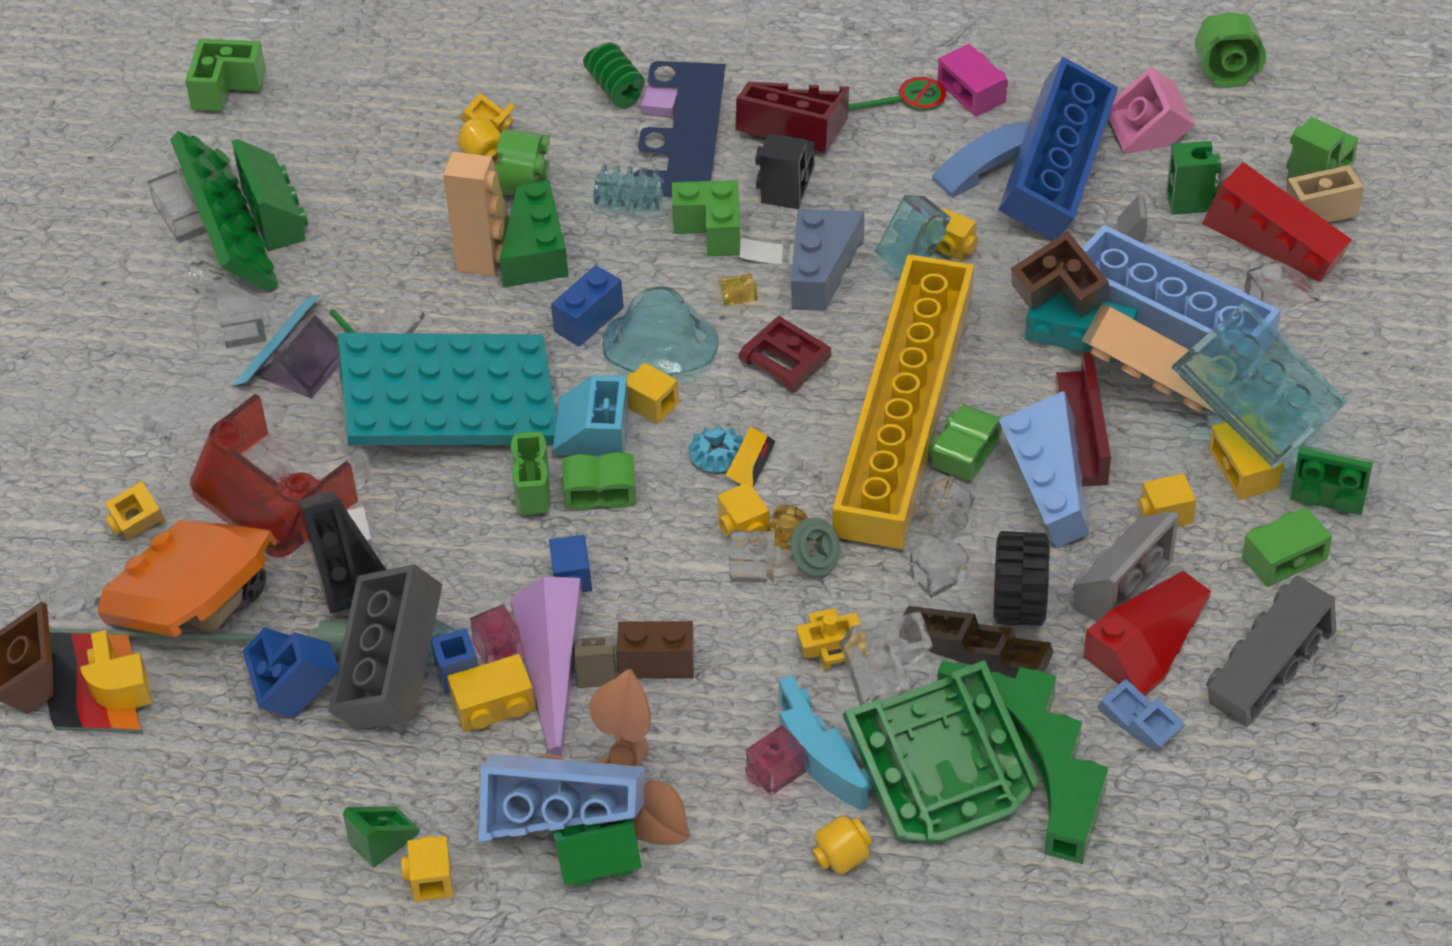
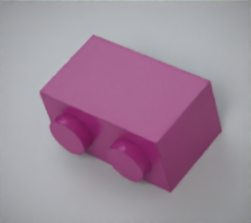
(972, 80)

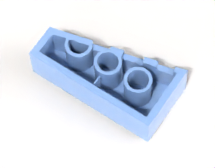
(1048, 457)
(551, 794)

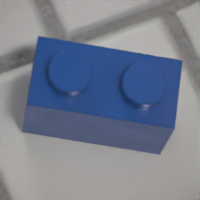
(587, 305)

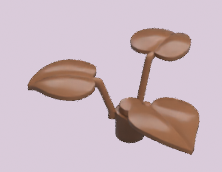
(623, 710)

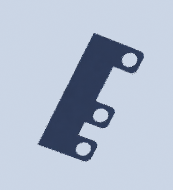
(695, 122)

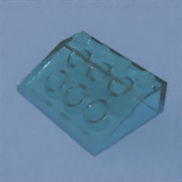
(1259, 385)

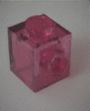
(495, 634)
(775, 761)

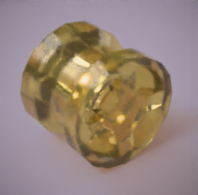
(784, 519)

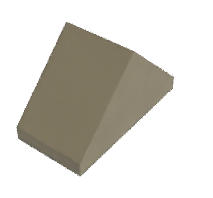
(594, 661)

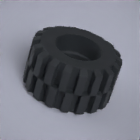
(1021, 578)

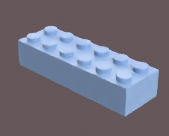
(1166, 292)

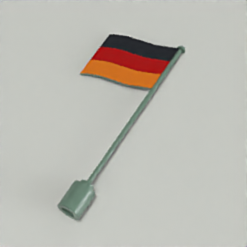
(72, 702)

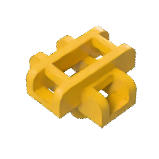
(832, 630)

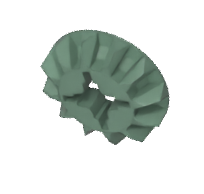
(826, 544)

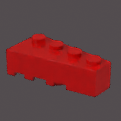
(1275, 224)

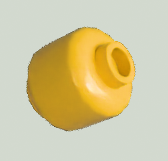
(479, 138)
(841, 844)

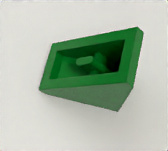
(378, 831)

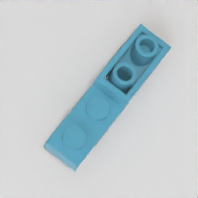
(829, 756)

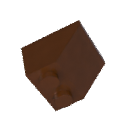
(26, 660)

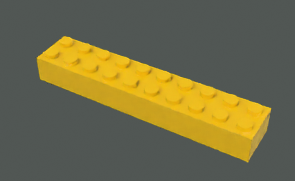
(903, 402)

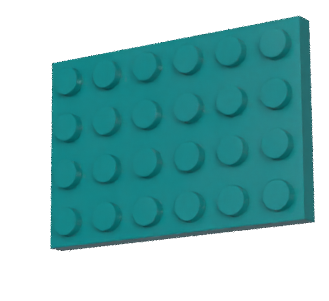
(444, 388)

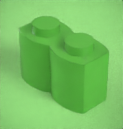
(965, 442)
(530, 473)
(599, 481)

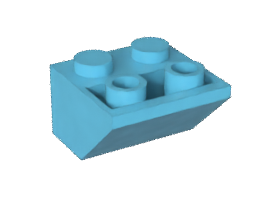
(593, 417)

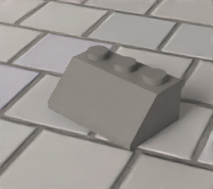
(1128, 565)

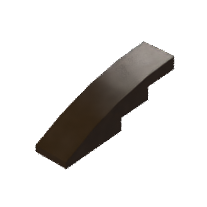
(964, 640)

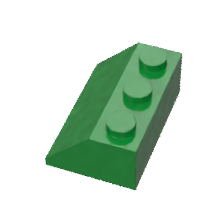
(269, 196)

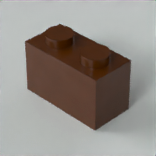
(656, 649)

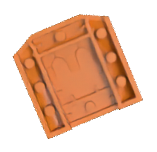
(184, 576)

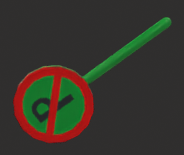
(916, 93)

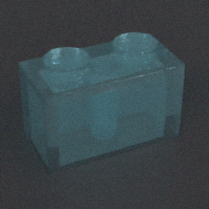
(912, 230)

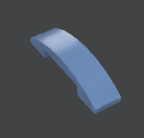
(979, 156)

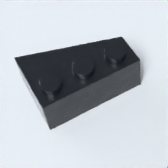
(337, 548)

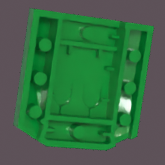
(943, 756)

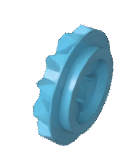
(719, 459)

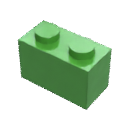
(1286, 546)

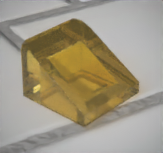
(738, 289)

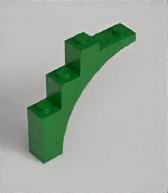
(1052, 741)

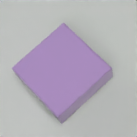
(659, 100)

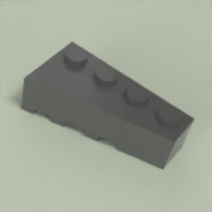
(1272, 650)

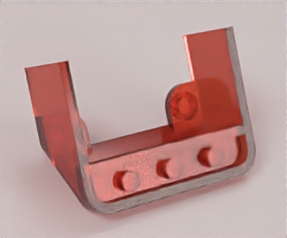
(246, 494)

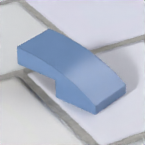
(1144, 720)

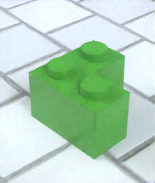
(223, 67)
(1319, 148)
(709, 209)

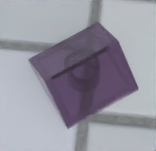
(302, 358)

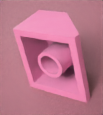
(1149, 113)

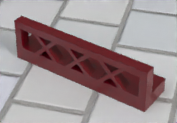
(1090, 428)

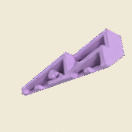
(548, 627)

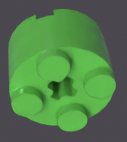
(1230, 49)
(521, 159)

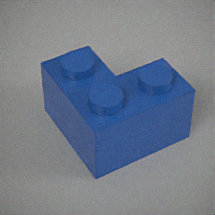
(288, 670)

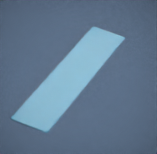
(276, 339)

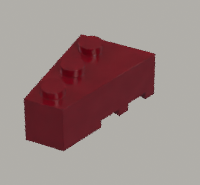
(792, 112)

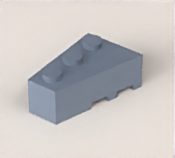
(821, 253)

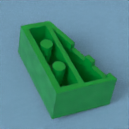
(533, 238)

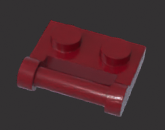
(790, 345)

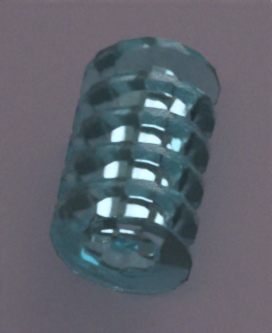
(629, 188)

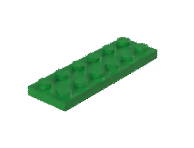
(224, 211)

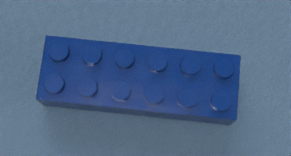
(1058, 149)

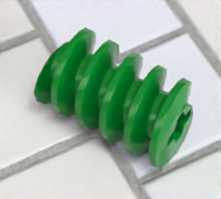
(614, 74)

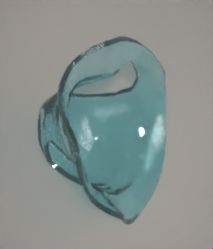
(660, 333)

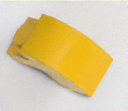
(115, 681)

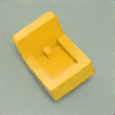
(484, 108)

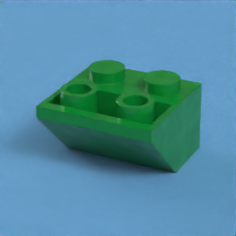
(1331, 479)

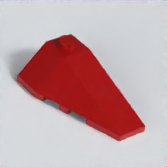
(1146, 632)

